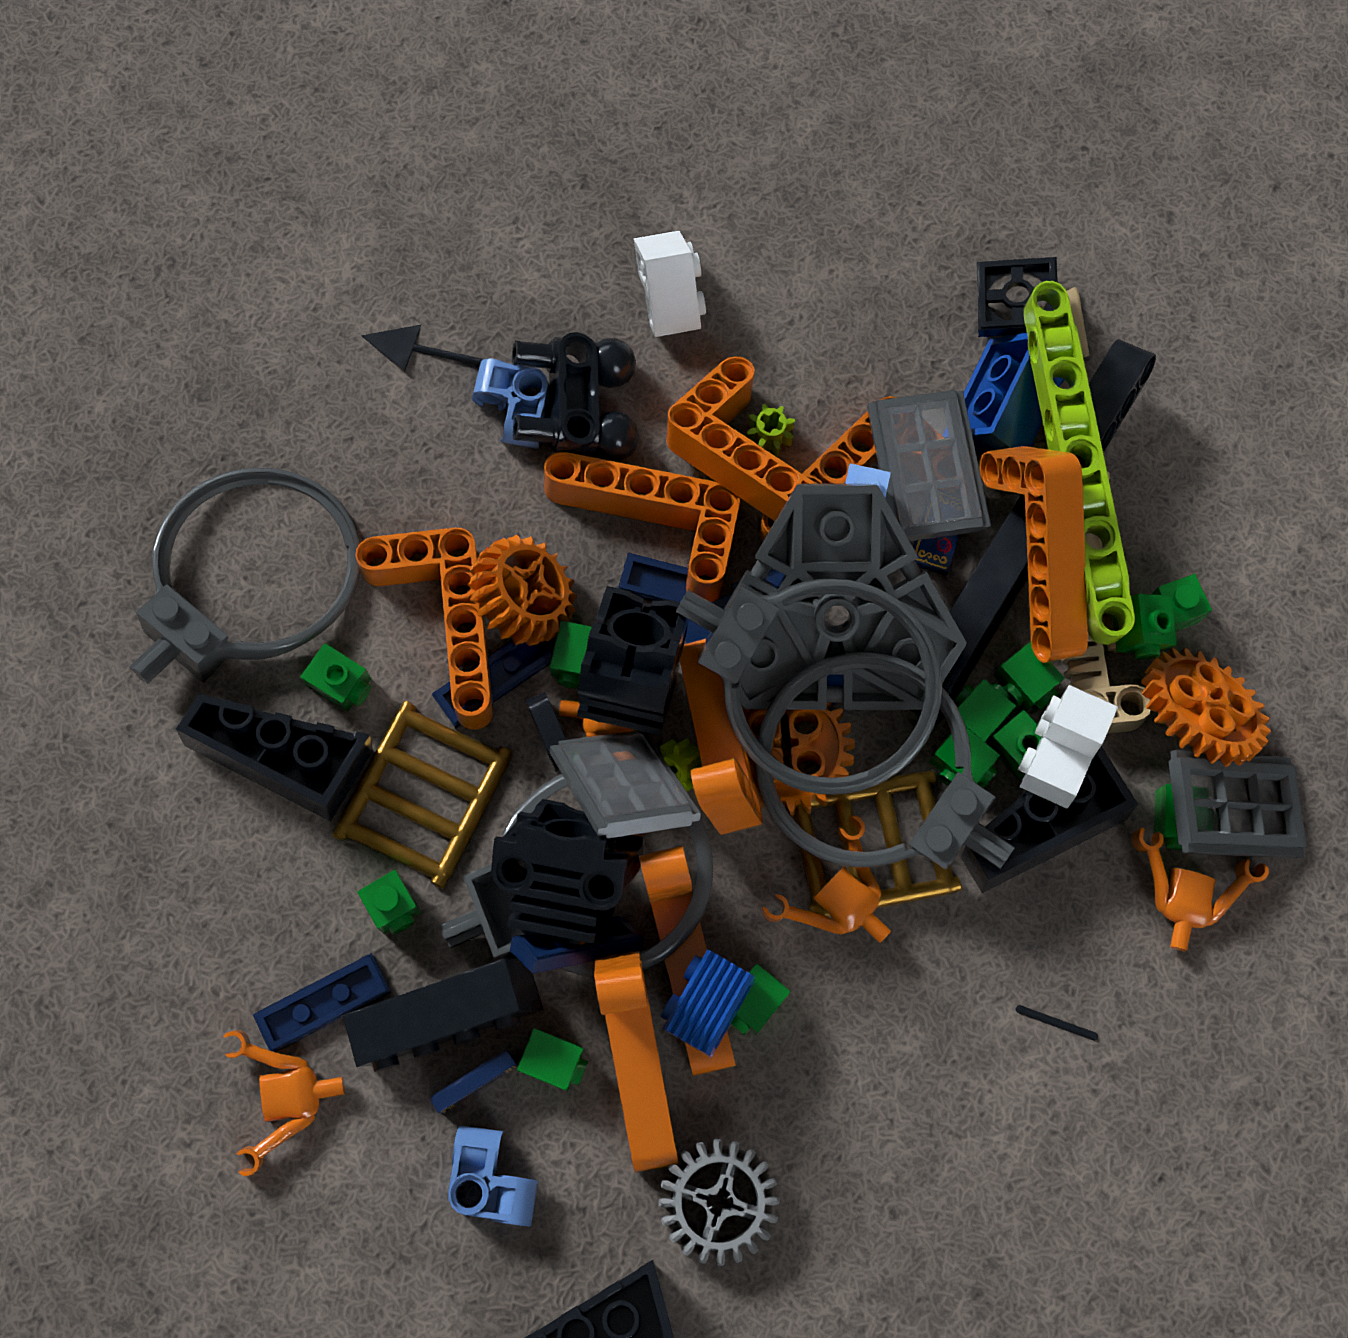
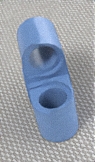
(504, 386)
(503, 1197)

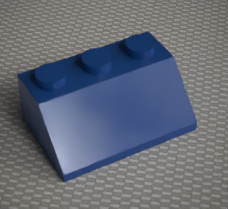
(1004, 396)

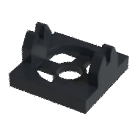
(990, 272)

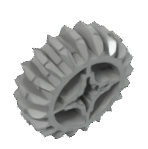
(756, 1213)

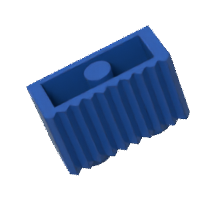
(708, 1002)

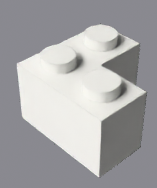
(668, 276)
(1070, 738)

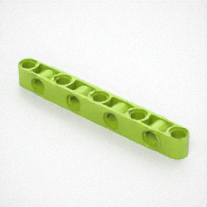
(1073, 428)

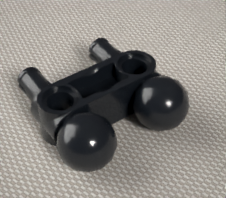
(576, 395)

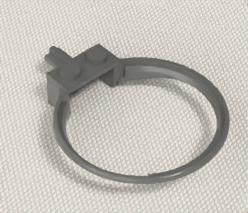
(184, 631)
(739, 632)
(952, 820)
(493, 903)

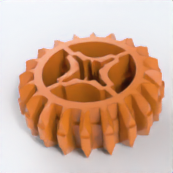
(518, 580)

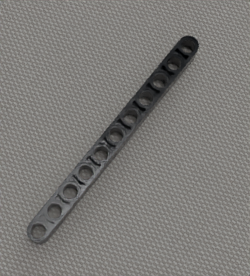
(1005, 563)

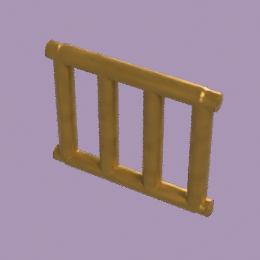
(458, 833)
(904, 889)

